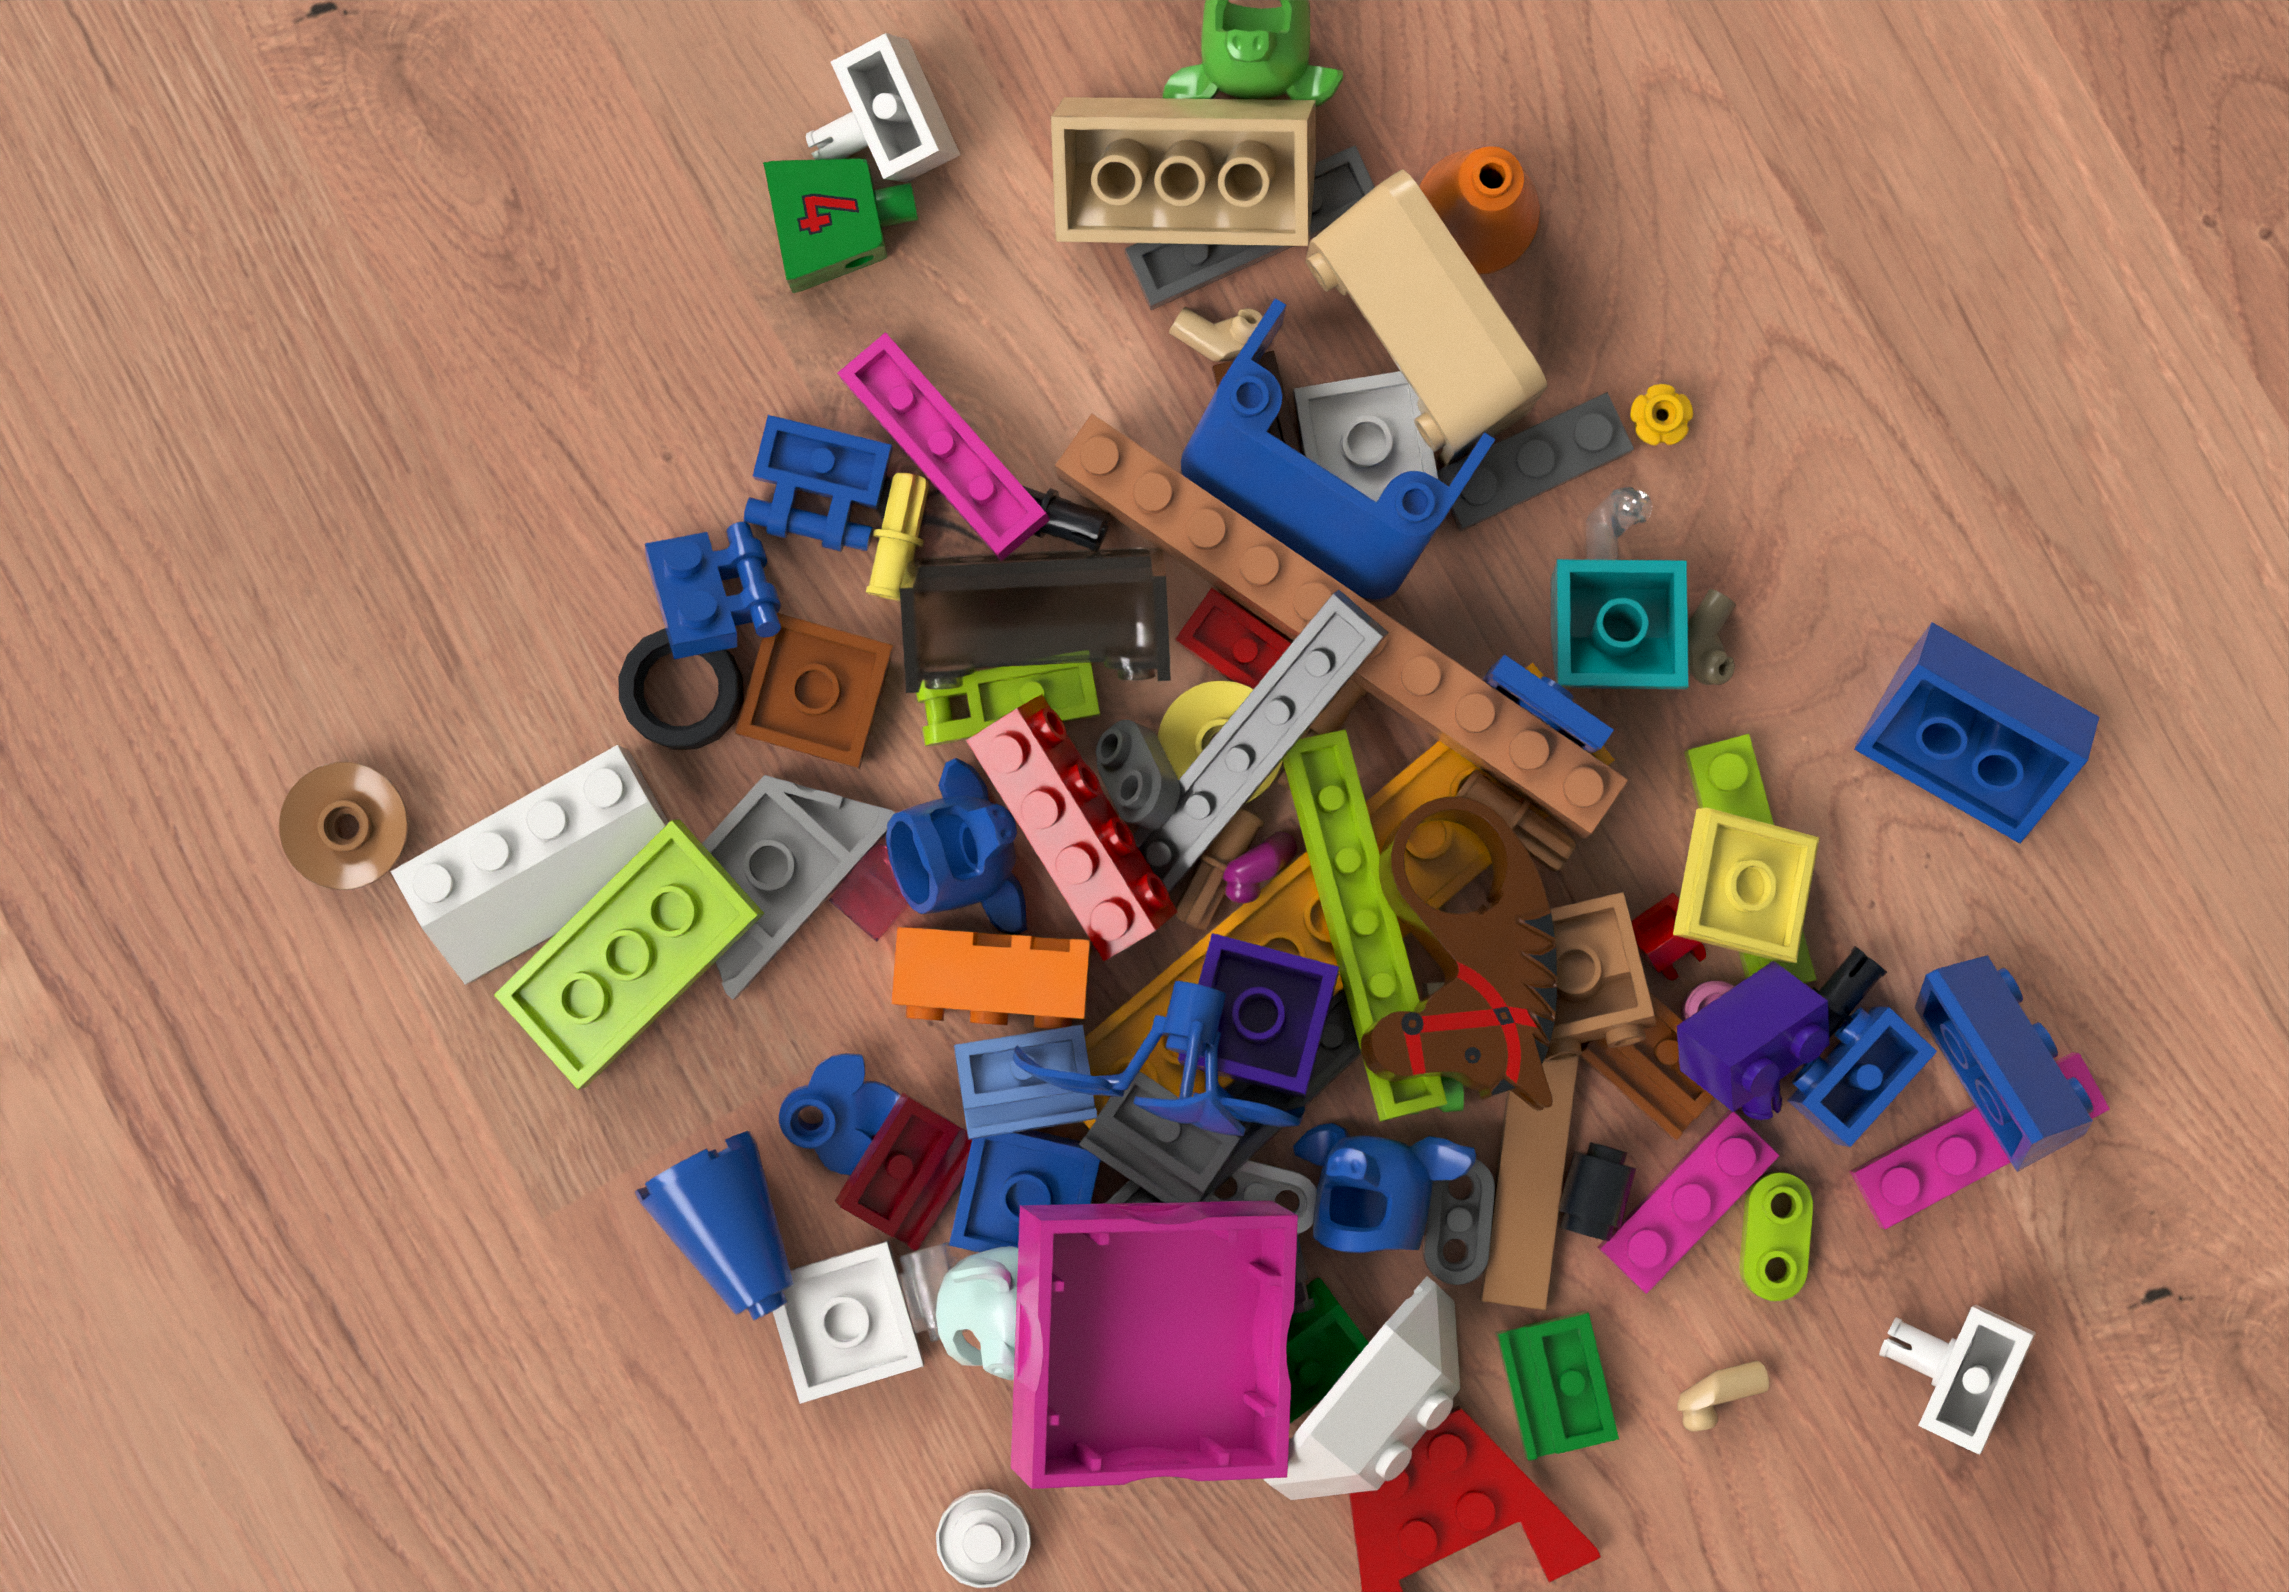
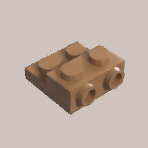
(1597, 978)

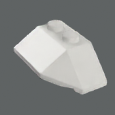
(1380, 1403)

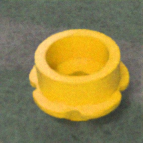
(1648, 426)

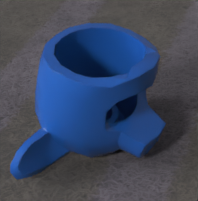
(958, 852)
(1376, 1188)

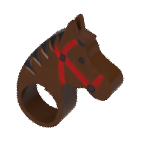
(1499, 967)

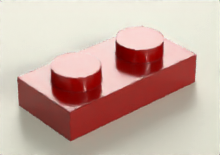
(1231, 640)

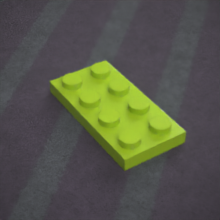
(629, 954)

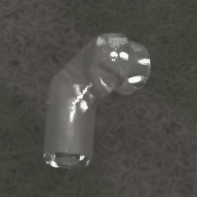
(1612, 518)

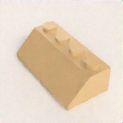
(1184, 170)

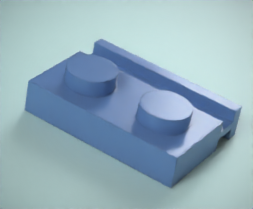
(1007, 1099)

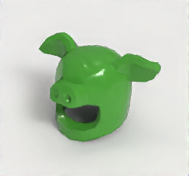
(1255, 56)

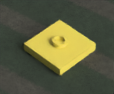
(1746, 885)

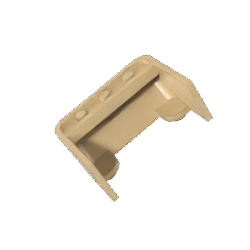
(1429, 315)

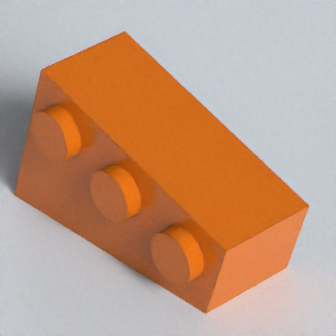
(991, 976)

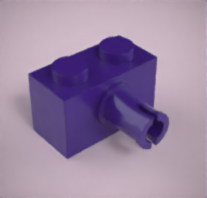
(1754, 1039)

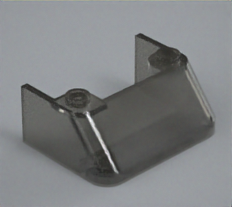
(1035, 612)

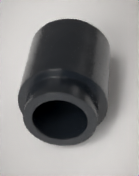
(1596, 1191)

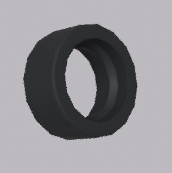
(697, 735)

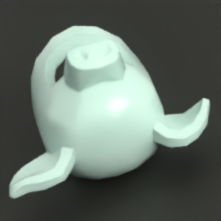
(981, 1298)

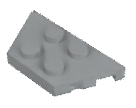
(789, 855)

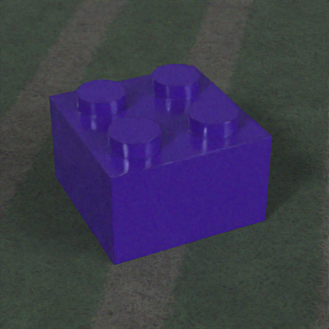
(1269, 1014)

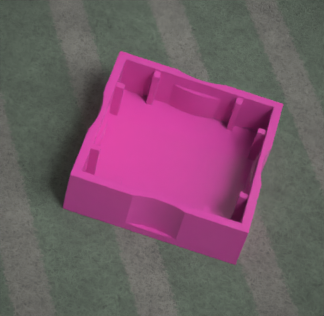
(1152, 1342)

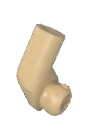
(1218, 340)
(1717, 1388)

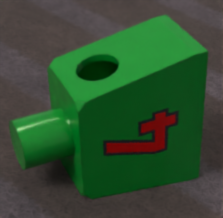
(832, 217)

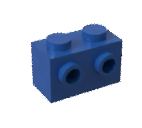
(1860, 1074)

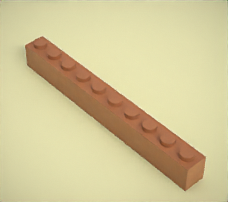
(1290, 592)

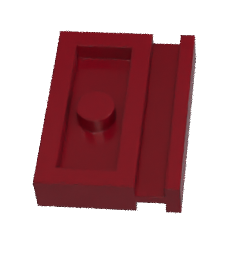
(907, 1172)

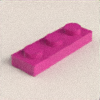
(1688, 1201)

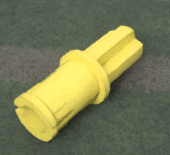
(898, 534)

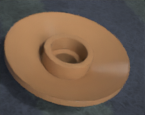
(312, 821)

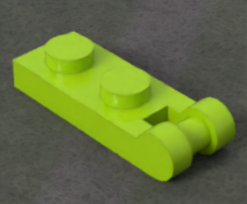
(1000, 690)

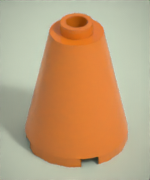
(1485, 205)

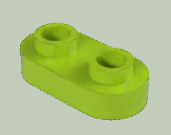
(1773, 1236)

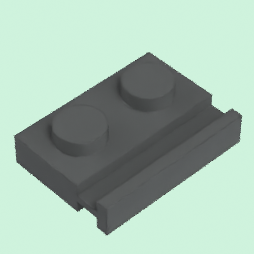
(1159, 1155)

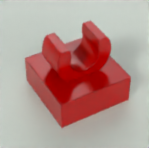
(1656, 939)

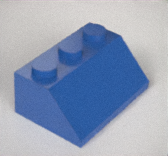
(1978, 733)
(2003, 1060)

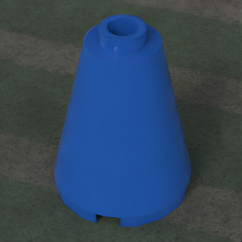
(725, 1224)

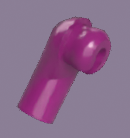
(1257, 866)

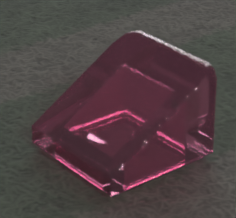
(871, 894)

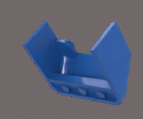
(1302, 504)

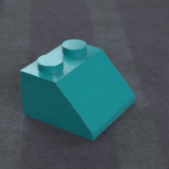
(1620, 624)

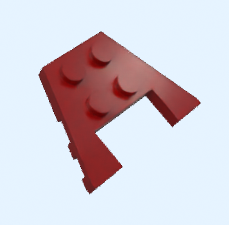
(1452, 1497)

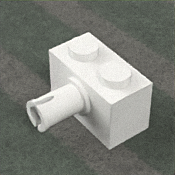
(890, 112)
(1968, 1373)

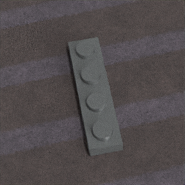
(1179, 269)

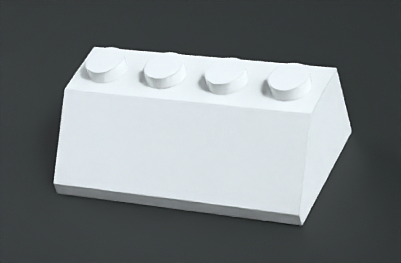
(530, 864)

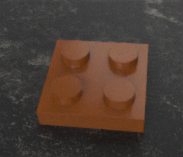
(815, 691)

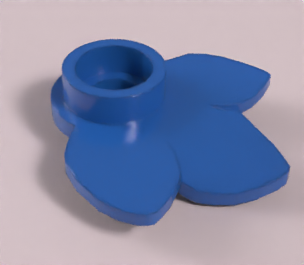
(850, 1111)

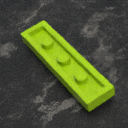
(1730, 782)

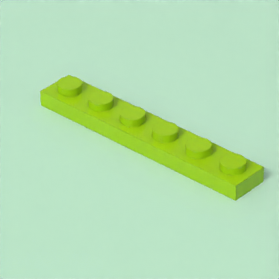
(1355, 909)

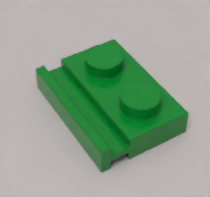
(1557, 1385)

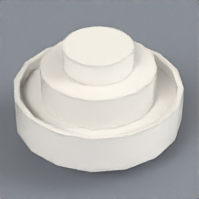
(983, 1538)

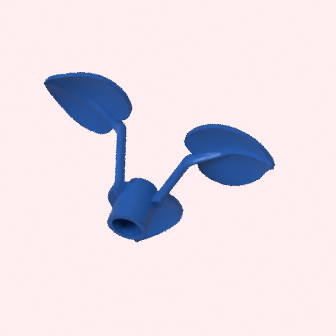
(1193, 1031)

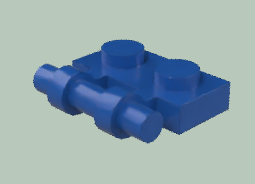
(822, 464)
(692, 594)

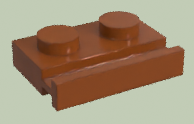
(1651, 1074)

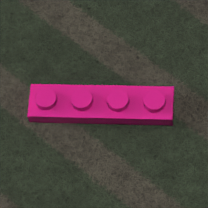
(943, 446)
(1946, 1158)

